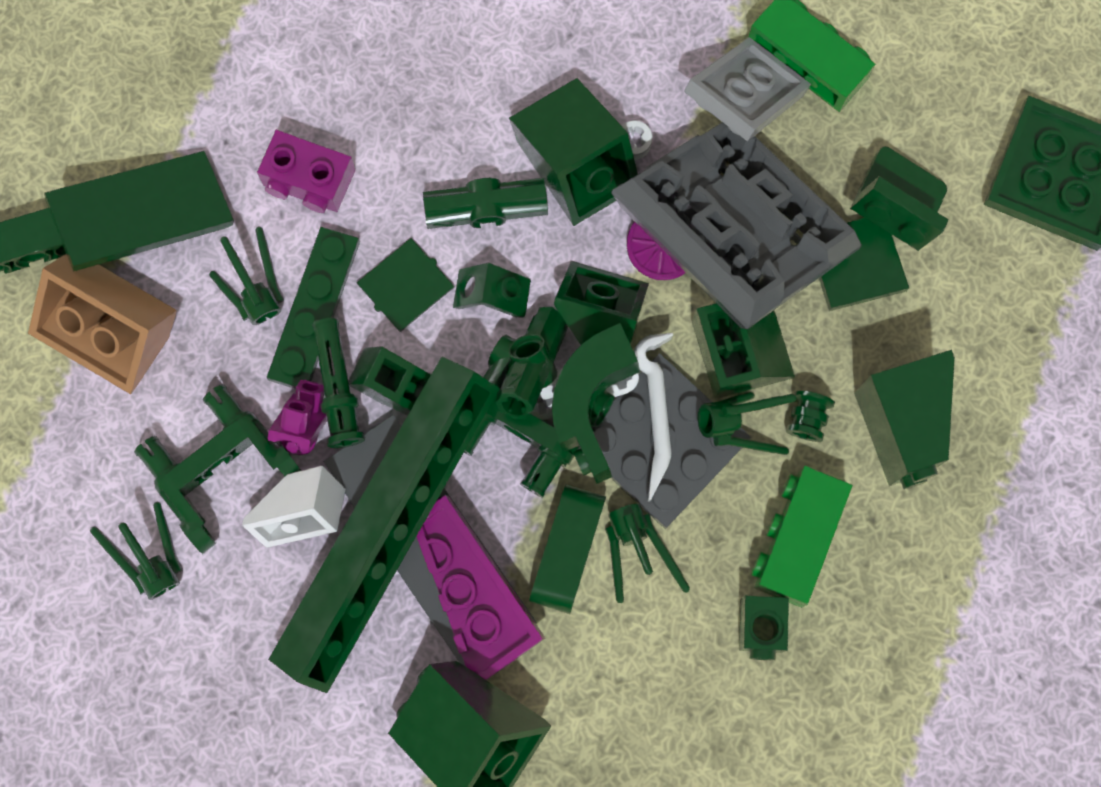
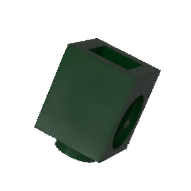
(777, 612)

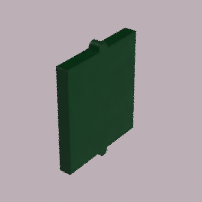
(405, 285)

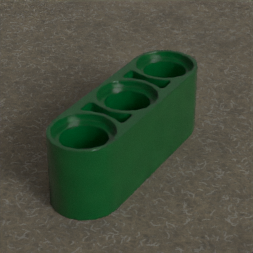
(28, 240)
(567, 549)

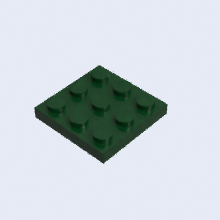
(1052, 173)

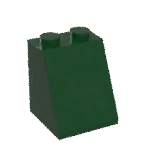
(575, 149)
(910, 417)
(466, 729)

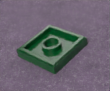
(867, 273)

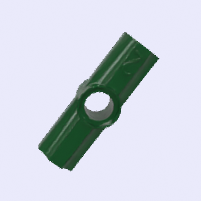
(485, 202)
(532, 363)

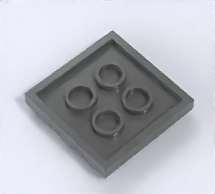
(629, 445)

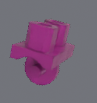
(300, 419)

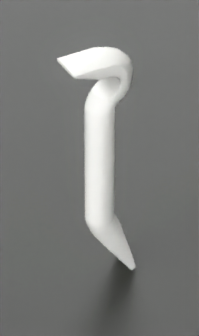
(658, 407)

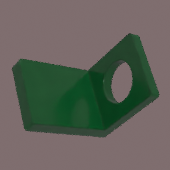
(494, 289)

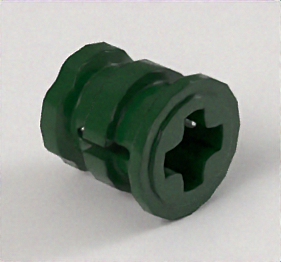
(810, 416)

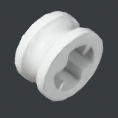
(646, 139)

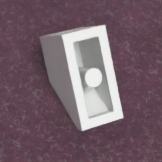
(297, 508)

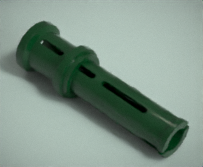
(336, 405)

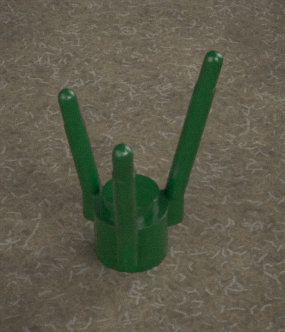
(257, 300)
(724, 418)
(630, 527)
(154, 572)

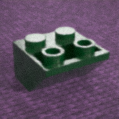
(740, 357)

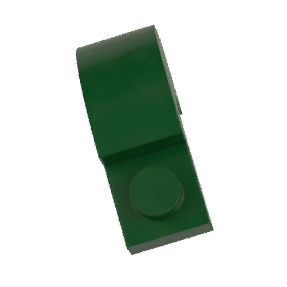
(585, 376)

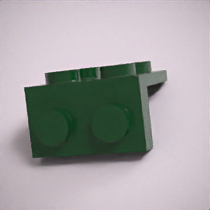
(902, 199)

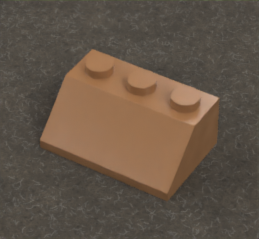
(100, 321)

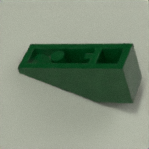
(388, 379)

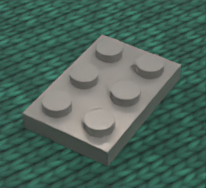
(747, 88)

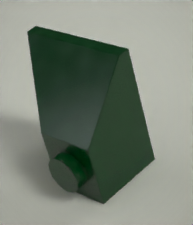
(597, 300)

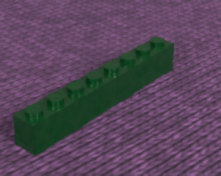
(383, 525)

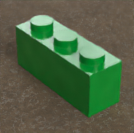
(813, 51)
(801, 535)

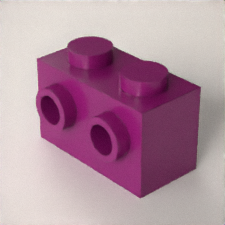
(305, 172)

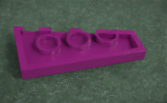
(479, 602)

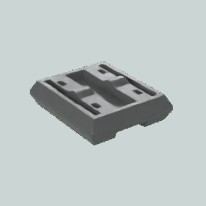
(733, 227)

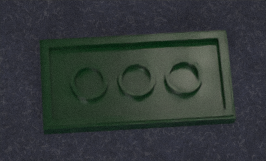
(138, 210)

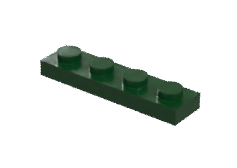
(315, 300)

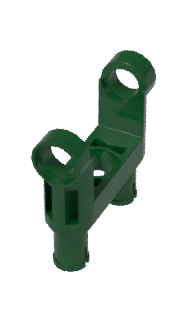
(531, 429)
(177, 480)

